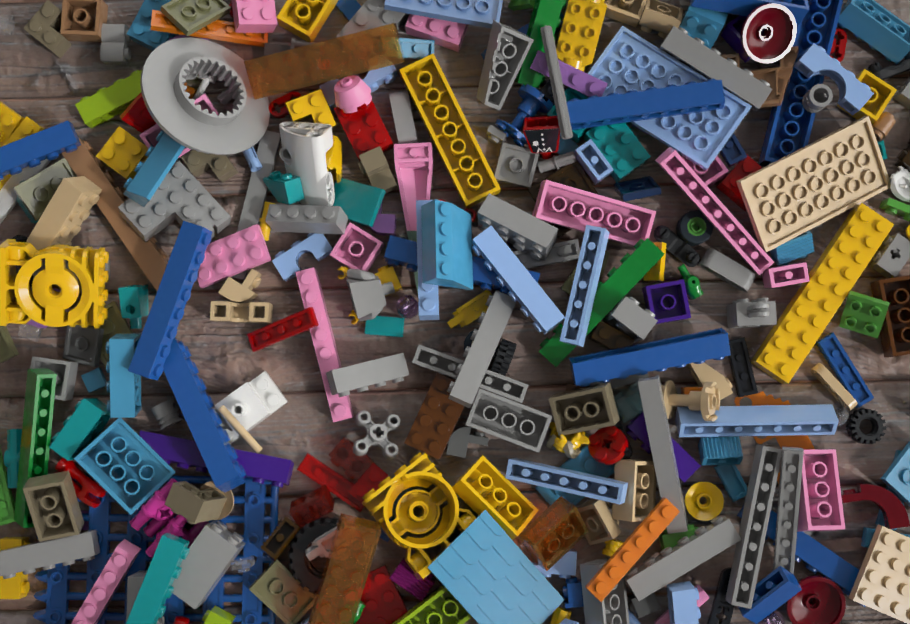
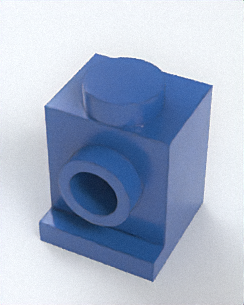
(573, 593)

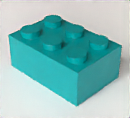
(619, 148)
(81, 428)

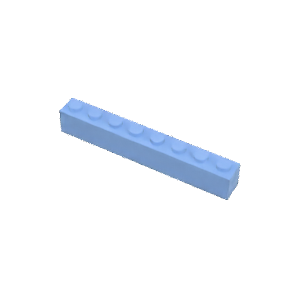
(759, 421)

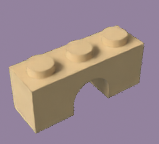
(241, 312)

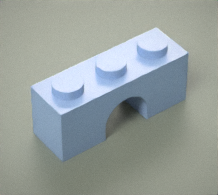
(287, 261)

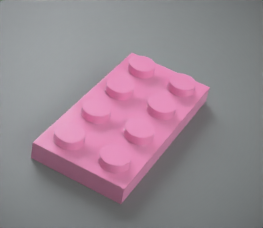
(233, 256)

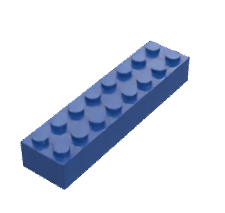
(202, 419)

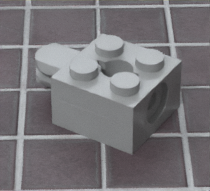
(751, 314)

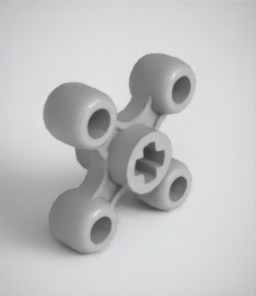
(371, 439)

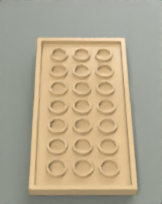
(814, 184)

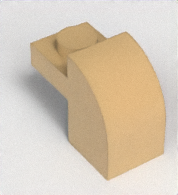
(241, 292)

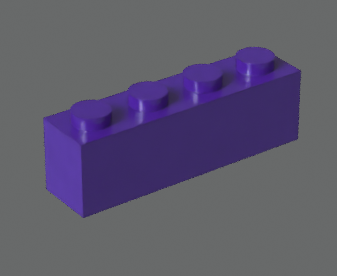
(685, 463)

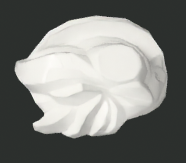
(901, 184)

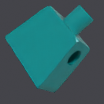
(131, 297)

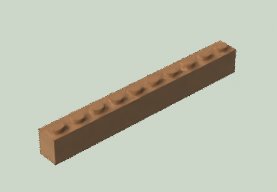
(147, 255)

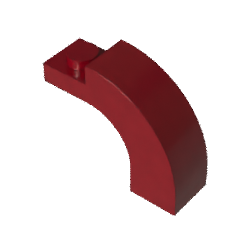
(892, 508)

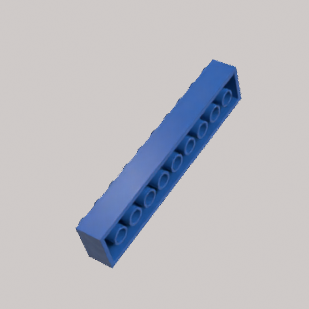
(791, 123)

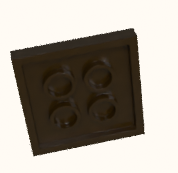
(572, 176)

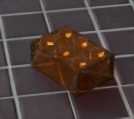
(553, 533)

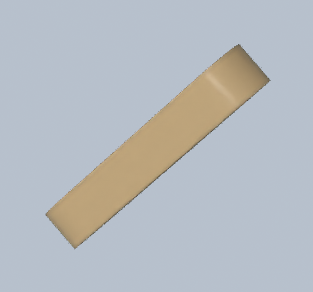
(834, 386)

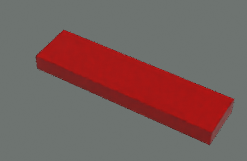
(282, 329)
(327, 476)

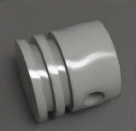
(817, 98)
(166, 414)

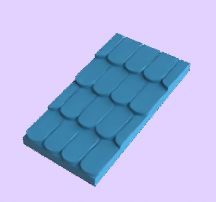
(494, 577)

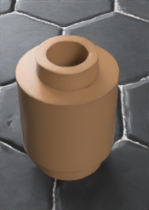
(883, 125)

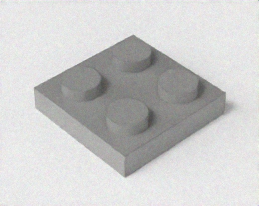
(516, 165)

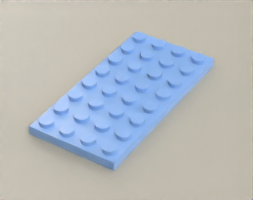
(637, 65)

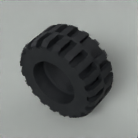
(299, 563)

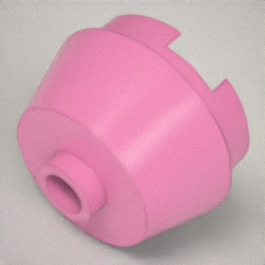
(351, 93)

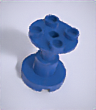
(531, 104)

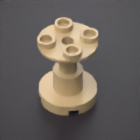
(705, 401)

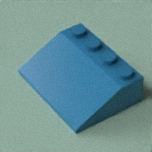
(446, 245)
(125, 466)

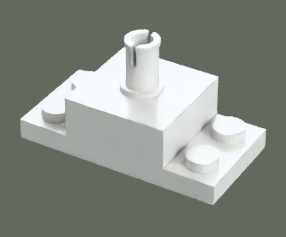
(251, 404)

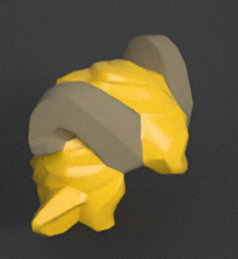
(567, 443)

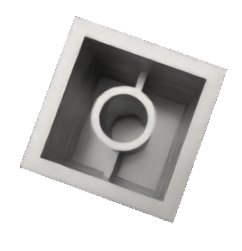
(206, 563)

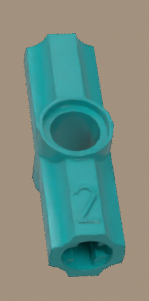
(12, 456)

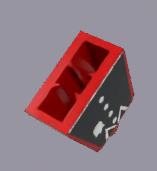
(542, 135)

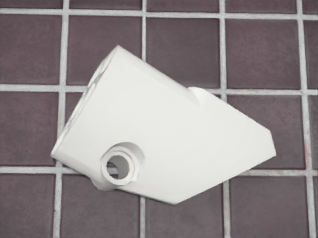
(305, 156)

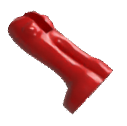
(89, 486)

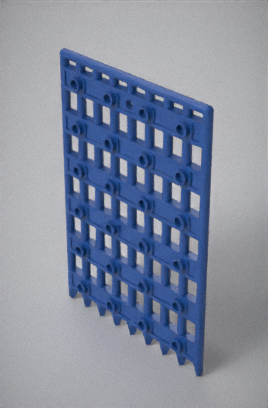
(99, 518)

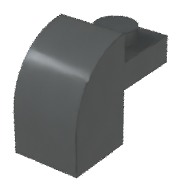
(461, 437)

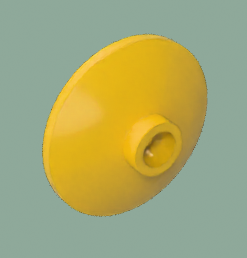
(712, 506)

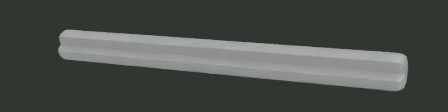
(556, 82)

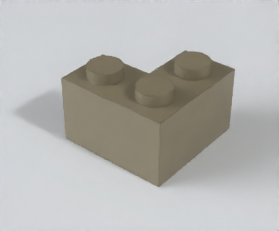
(45, 28)
(201, 162)
(376, 168)
(194, 503)

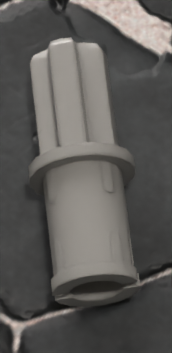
(556, 162)

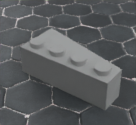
(502, 63)

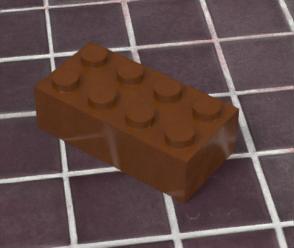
(896, 325)
(435, 419)

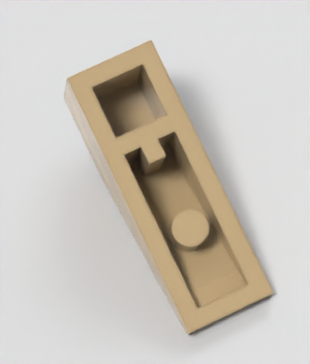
(704, 373)

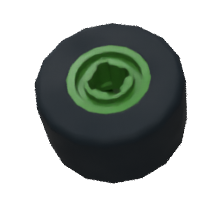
(687, 228)

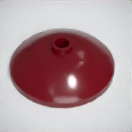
(778, 33)
(827, 603)

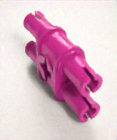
(155, 509)
(177, 528)

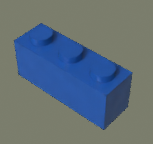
(771, 594)

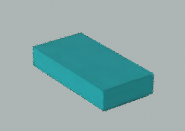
(385, 326)

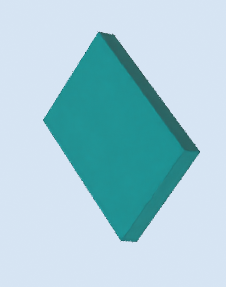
(358, 201)

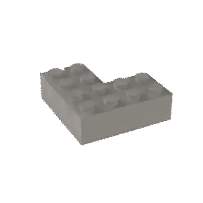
(176, 198)

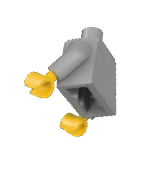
(365, 293)

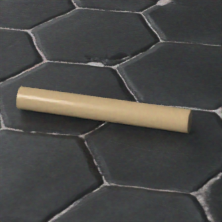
(240, 429)

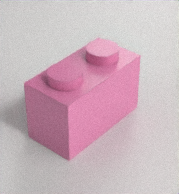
(785, 275)

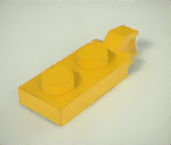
(470, 311)

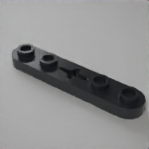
(719, 600)

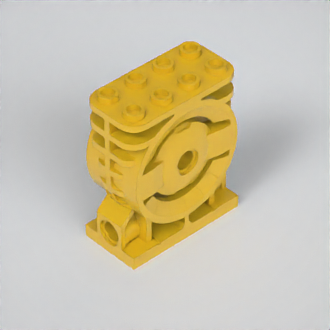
(45, 303)
(418, 474)

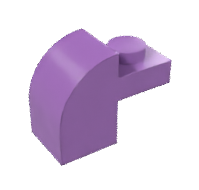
(384, 224)

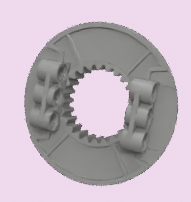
(184, 121)

